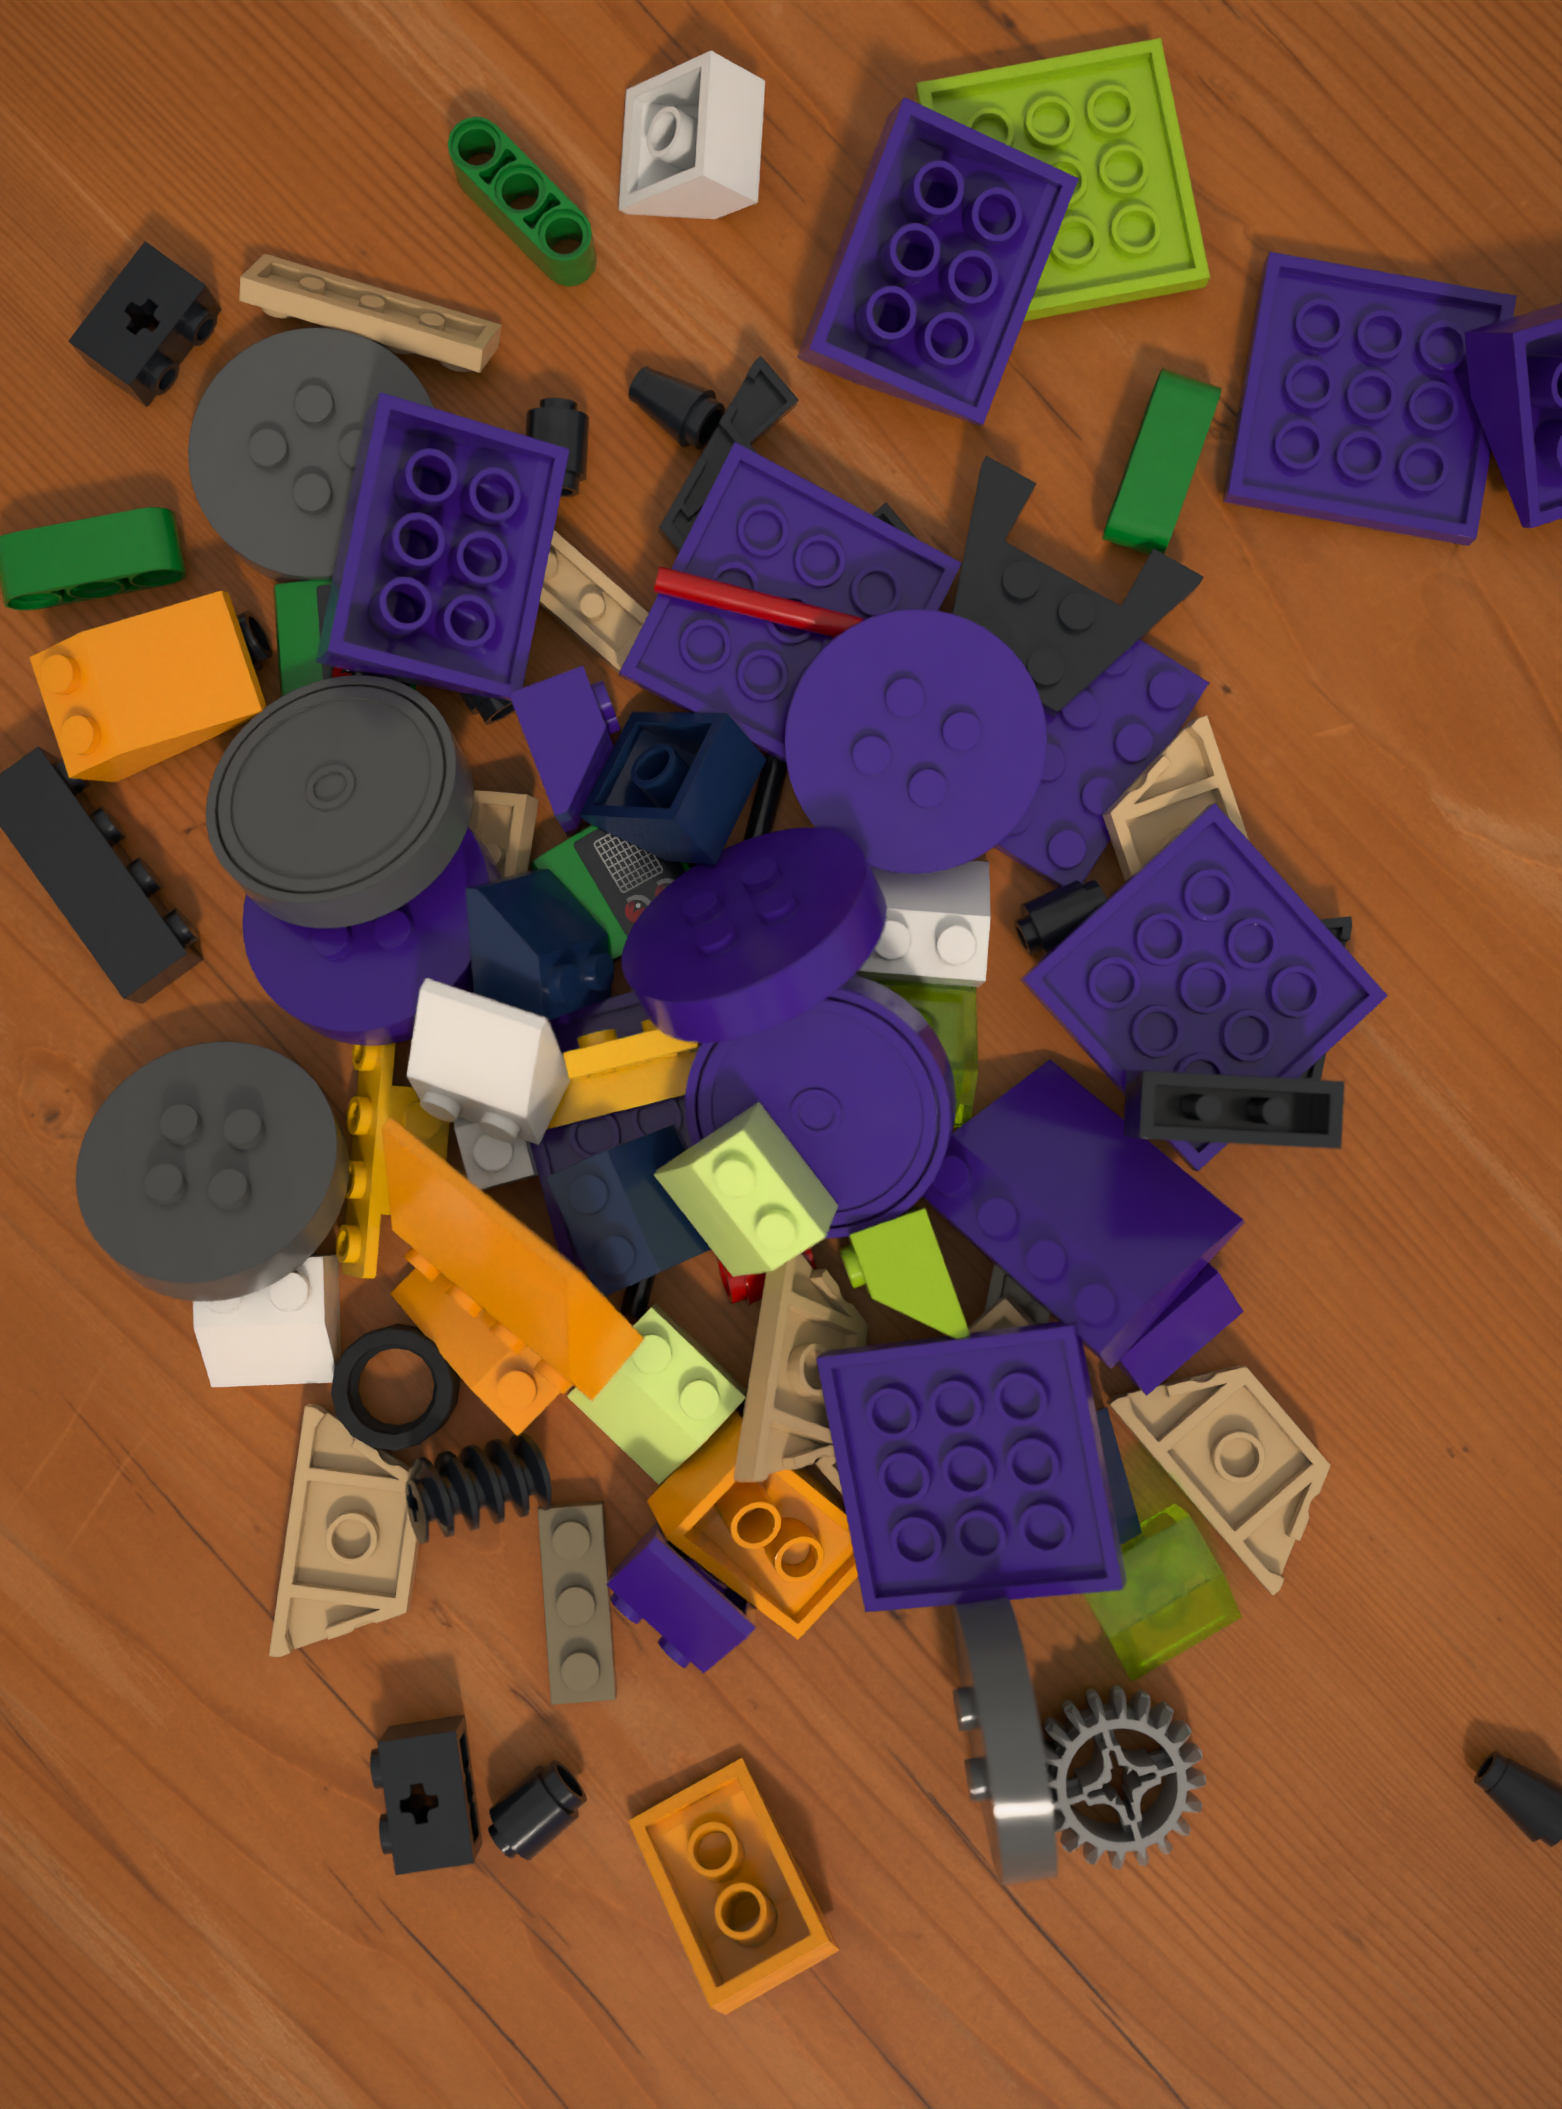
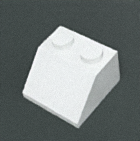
(693, 141)
(933, 927)
(485, 1063)
(275, 1333)

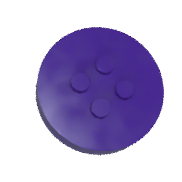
(916, 739)
(755, 935)
(367, 977)
(852, 1090)

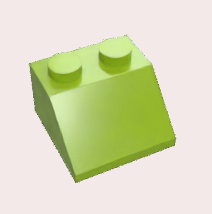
(905, 1271)

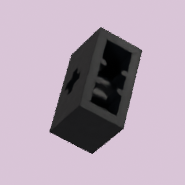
(146, 294)
(440, 1758)

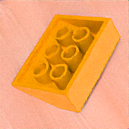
(503, 1270)

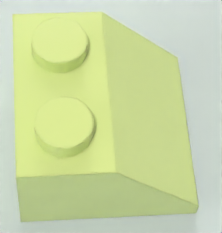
(749, 1194)
(663, 1397)

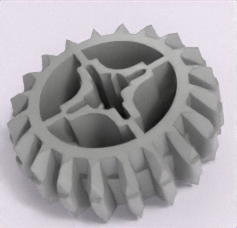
(1141, 1772)

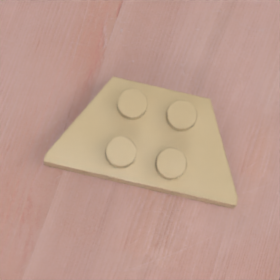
(1169, 796)
(785, 1403)
(1233, 1460)
(346, 1538)

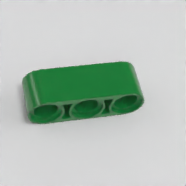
(515, 175)
(1161, 463)
(90, 559)

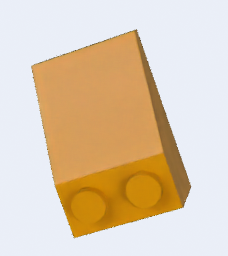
(147, 687)
(480, 1359)
(770, 1540)
(732, 1888)

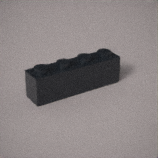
(93, 877)

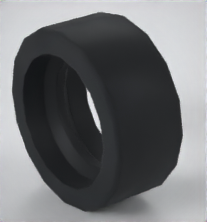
(348, 1400)

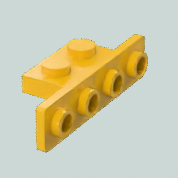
(623, 1073)
(367, 1183)

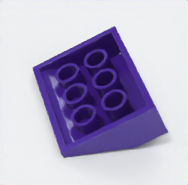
(937, 264)
(1519, 404)
(442, 551)
(1078, 1211)

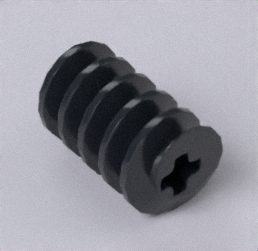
(476, 1482)

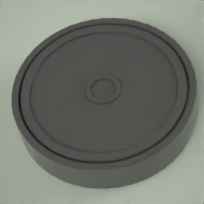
(283, 441)
(340, 801)
(213, 1171)
(1005, 1742)

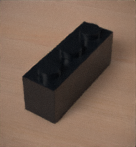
(1233, 1109)

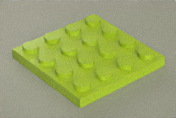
(1118, 131)

